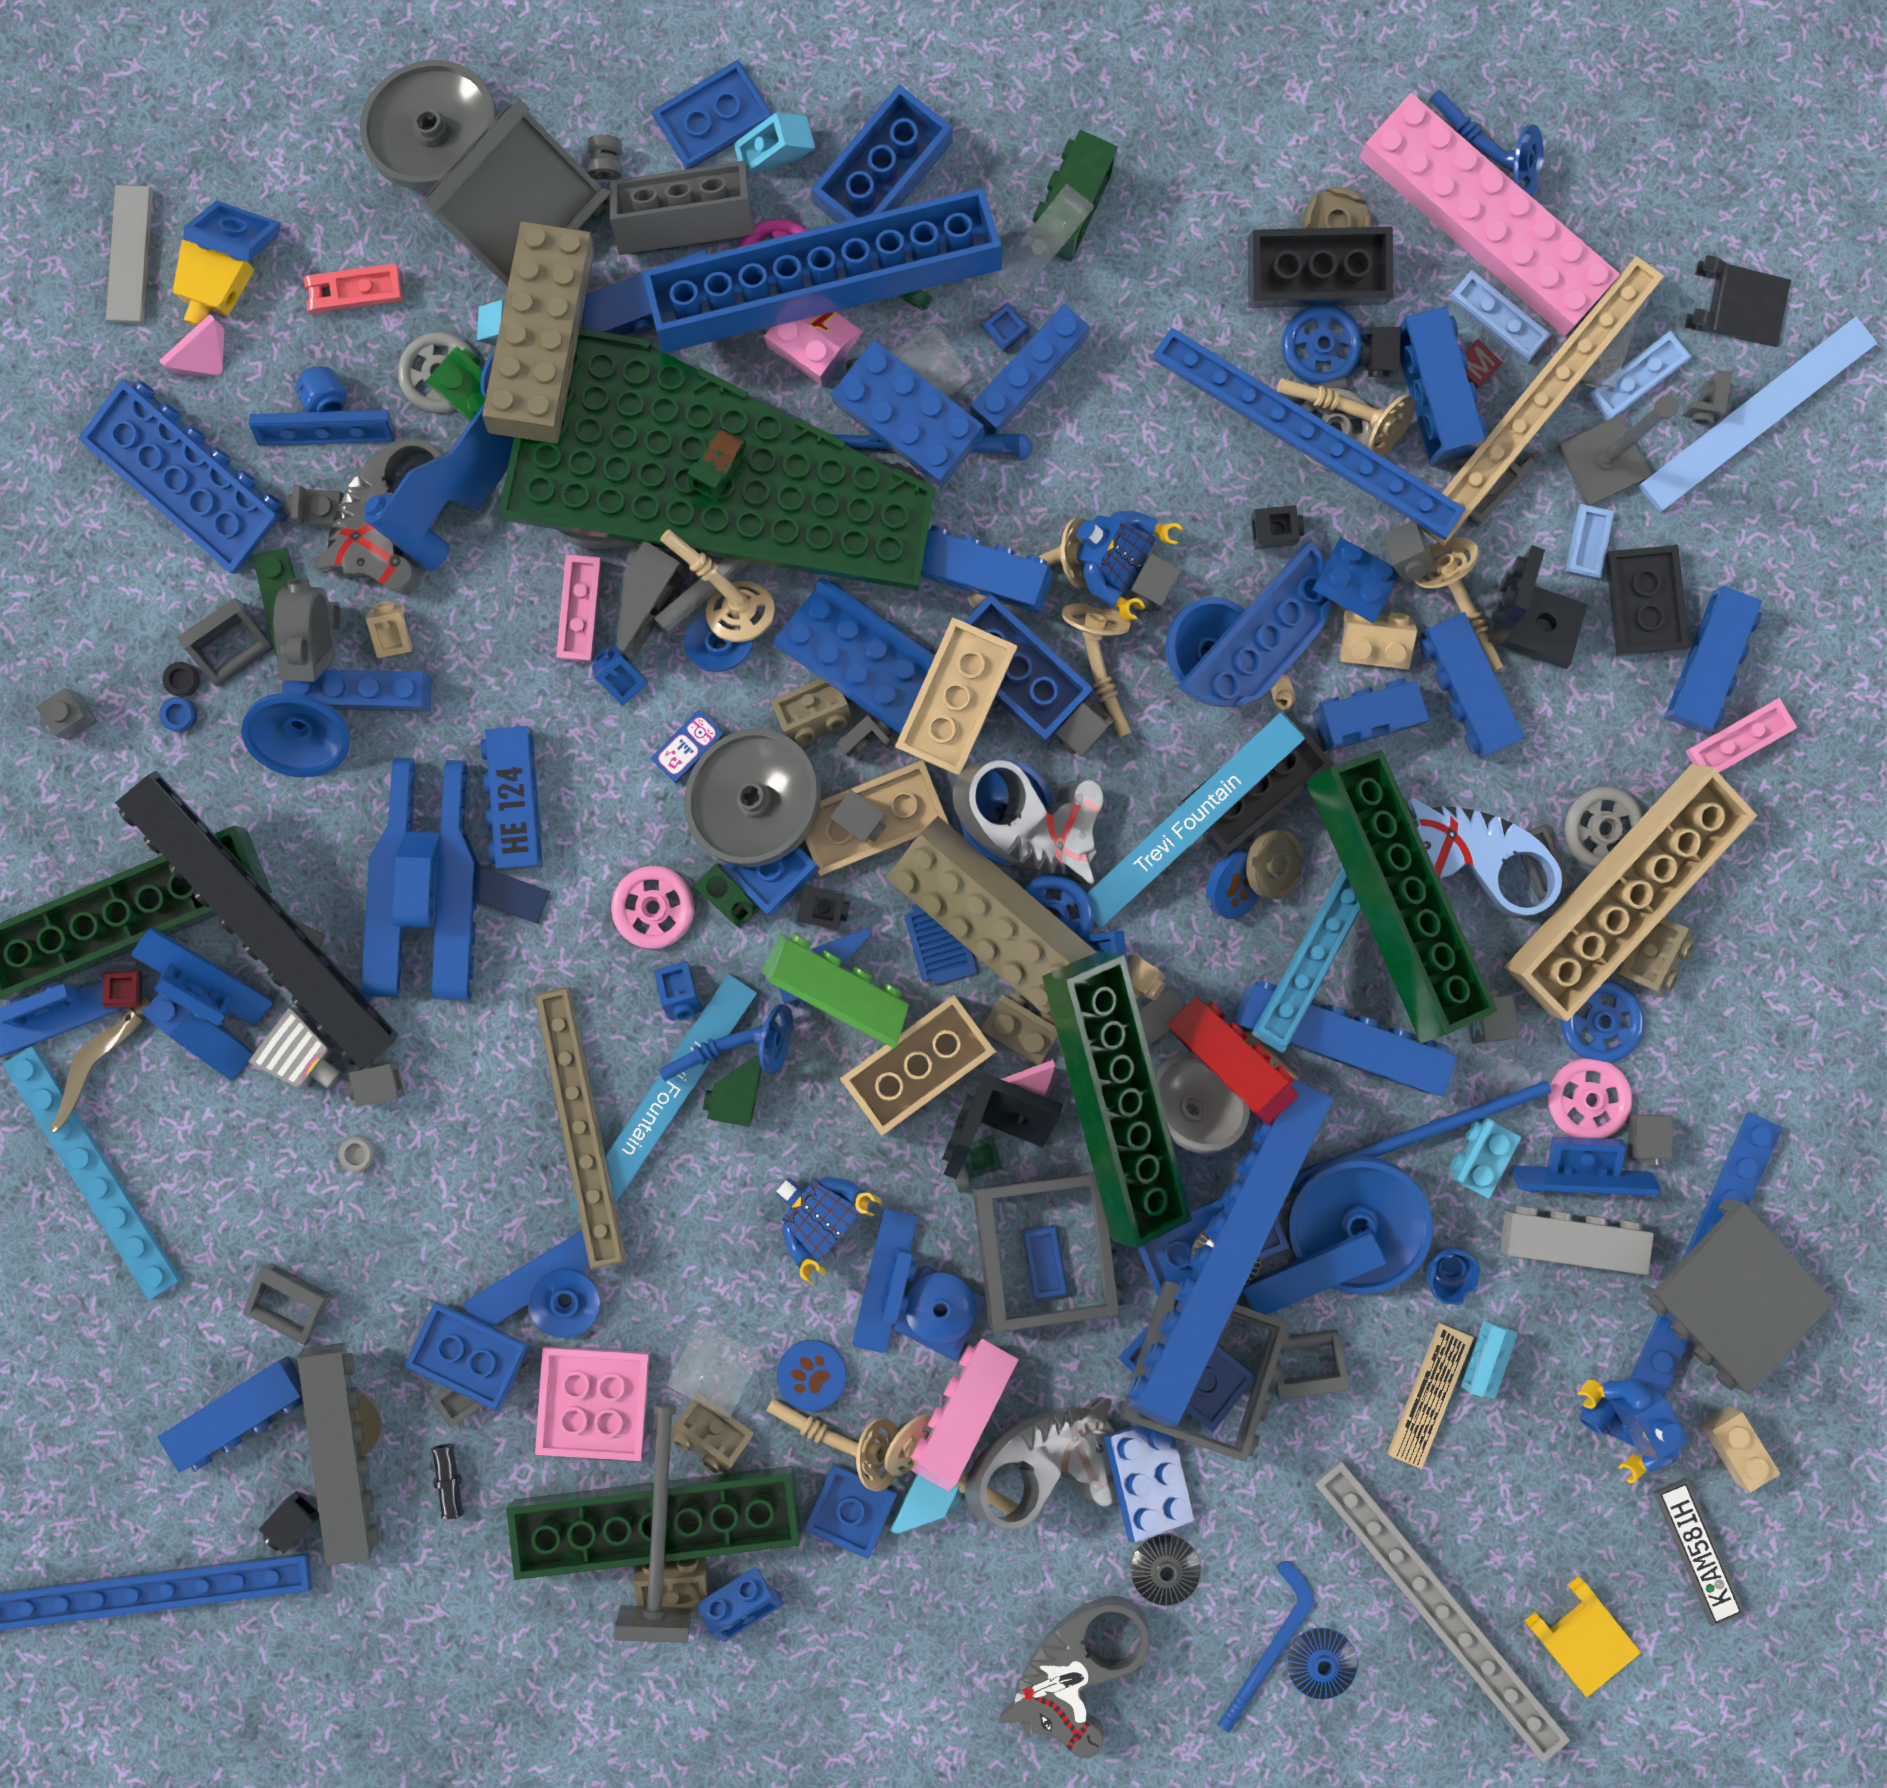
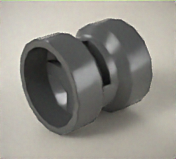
(604, 157)

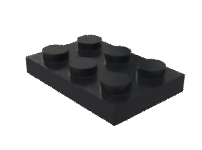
(1647, 600)

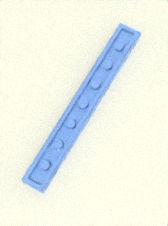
(1757, 414)

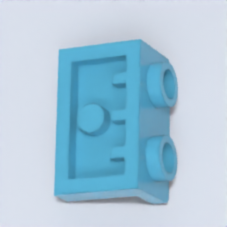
(1484, 1156)
(1489, 1360)

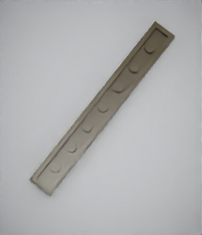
(580, 1128)

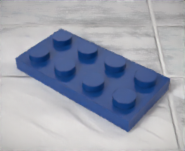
(1170, 1254)

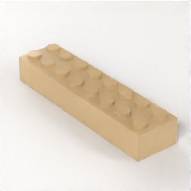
(1630, 891)

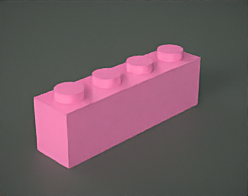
(964, 1414)

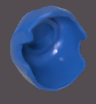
(1452, 1288)

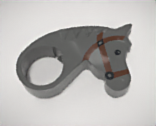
(1045, 1447)

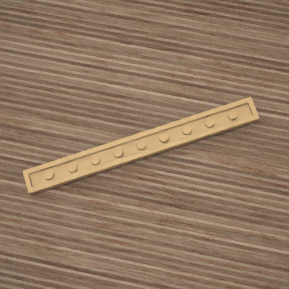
(1550, 388)

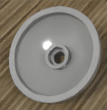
(1218, 1113)

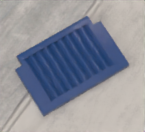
(936, 950)

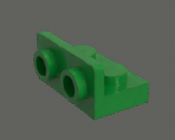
(459, 382)

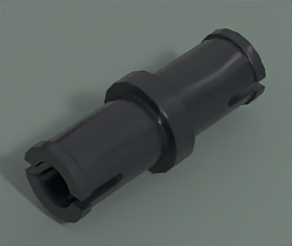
(447, 1481)

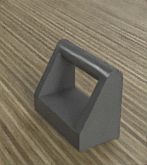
(216, 625)
(293, 1287)
(1314, 1384)

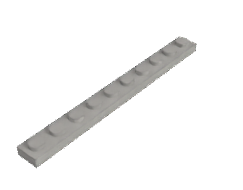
(1441, 1611)

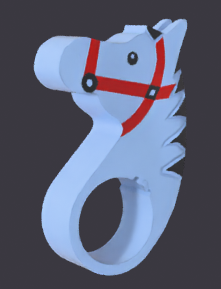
(1479, 843)

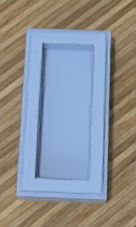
(1589, 541)

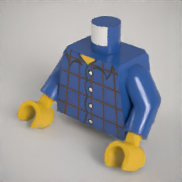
(1115, 553)
(819, 1218)
(1645, 1418)

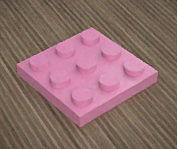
(592, 1403)

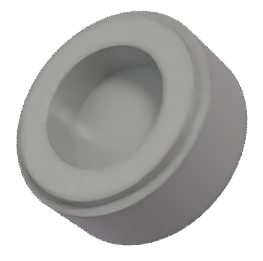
(356, 1153)

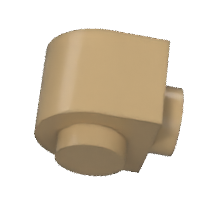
(1145, 978)

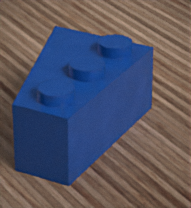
(1369, 714)

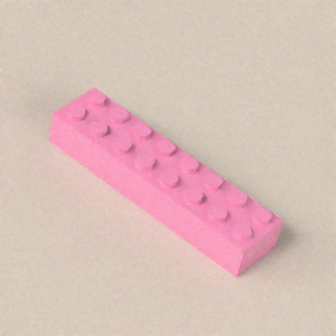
(1488, 214)

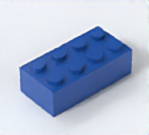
(883, 159)
(1440, 386)
(907, 414)
(1038, 683)

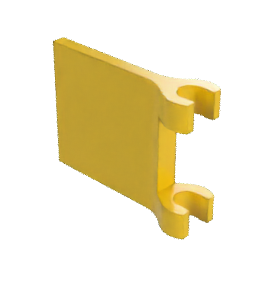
(1586, 1641)

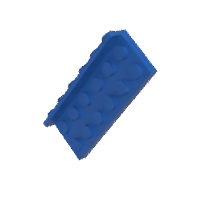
(182, 474)
(857, 653)

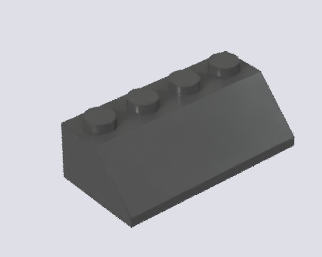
(681, 208)

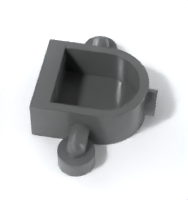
(304, 630)

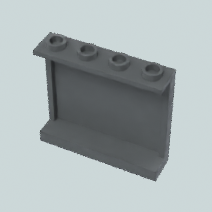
(509, 178)
(1739, 1299)

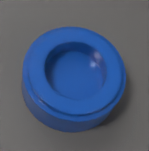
(178, 714)

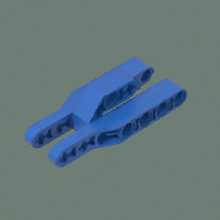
(404, 889)

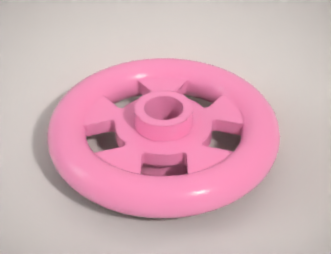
(668, 882)
(1609, 1077)

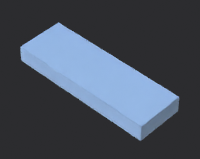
(1499, 316)
(1641, 375)

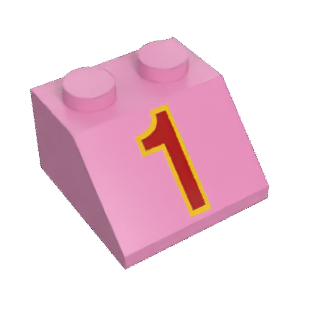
(814, 343)

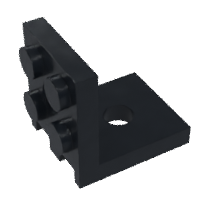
(1524, 603)
(1005, 1109)

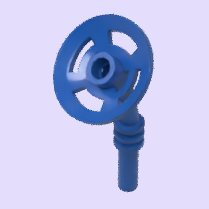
(1523, 161)
(767, 1036)

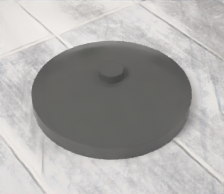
(424, 121)
(752, 797)

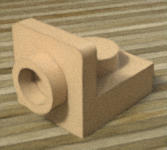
(388, 629)

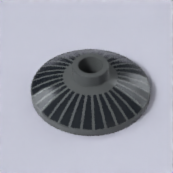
(1162, 1552)

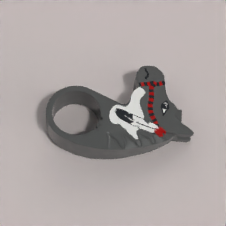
(1052, 1683)

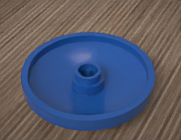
(1361, 1196)

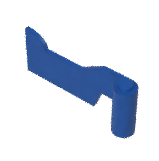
(462, 476)

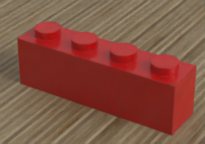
(1233, 1060)

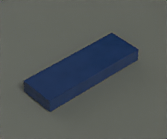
(509, 894)

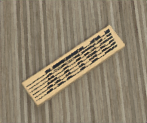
(1430, 1395)

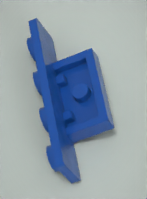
(199, 982)
(49, 1014)
(1588, 1167)
(886, 1281)

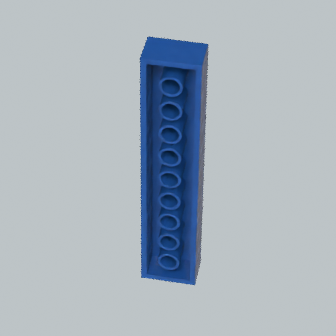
(823, 270)
(1226, 1259)

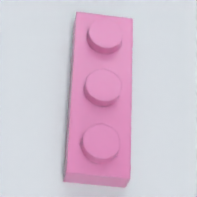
(579, 608)
(1743, 737)

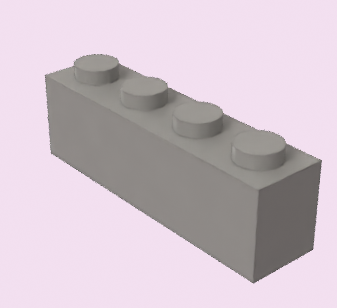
(1577, 1242)

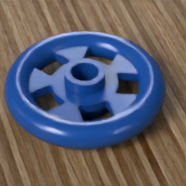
(1306, 368)
(1070, 894)
(1627, 1037)

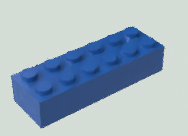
(1358, 1043)

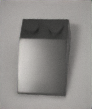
(647, 590)

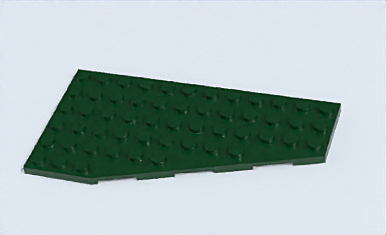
(792, 504)

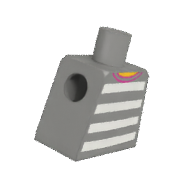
(297, 1052)

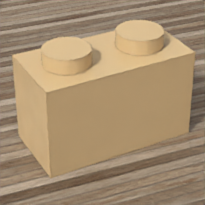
(1740, 1448)

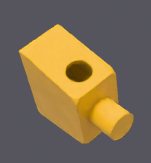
(208, 281)

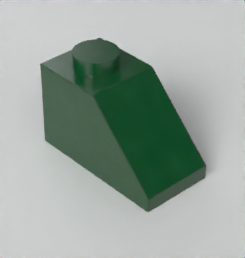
(735, 1095)

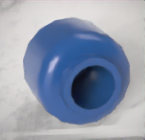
(321, 390)

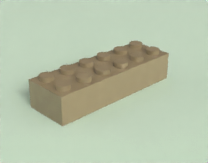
(538, 332)
(986, 910)

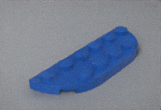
(1264, 637)

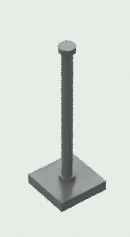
(1607, 455)
(653, 1621)

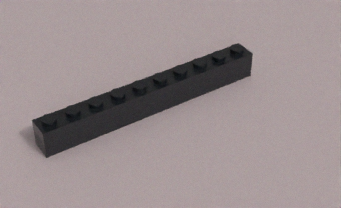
(256, 919)

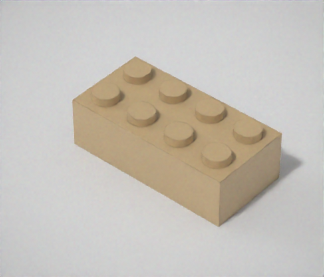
(920, 1067)

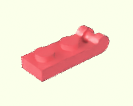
(353, 288)

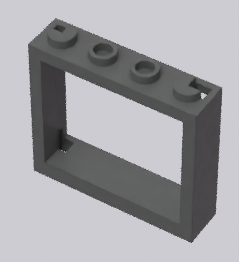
(990, 1258)
(1257, 1405)

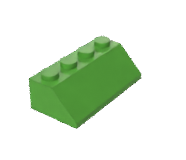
(836, 989)

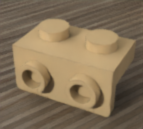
(1381, 643)

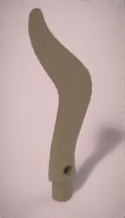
(90, 1054)

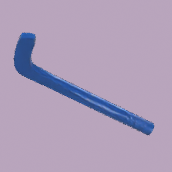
(1274, 1650)

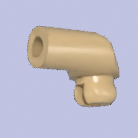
(1283, 693)

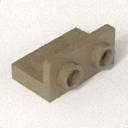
(812, 712)
(1658, 956)
(1020, 1028)
(710, 1437)
(683, 1583)

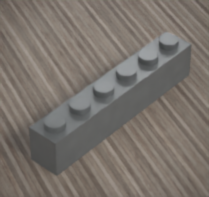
(337, 1453)

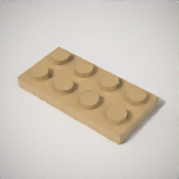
(956, 696)
(904, 798)

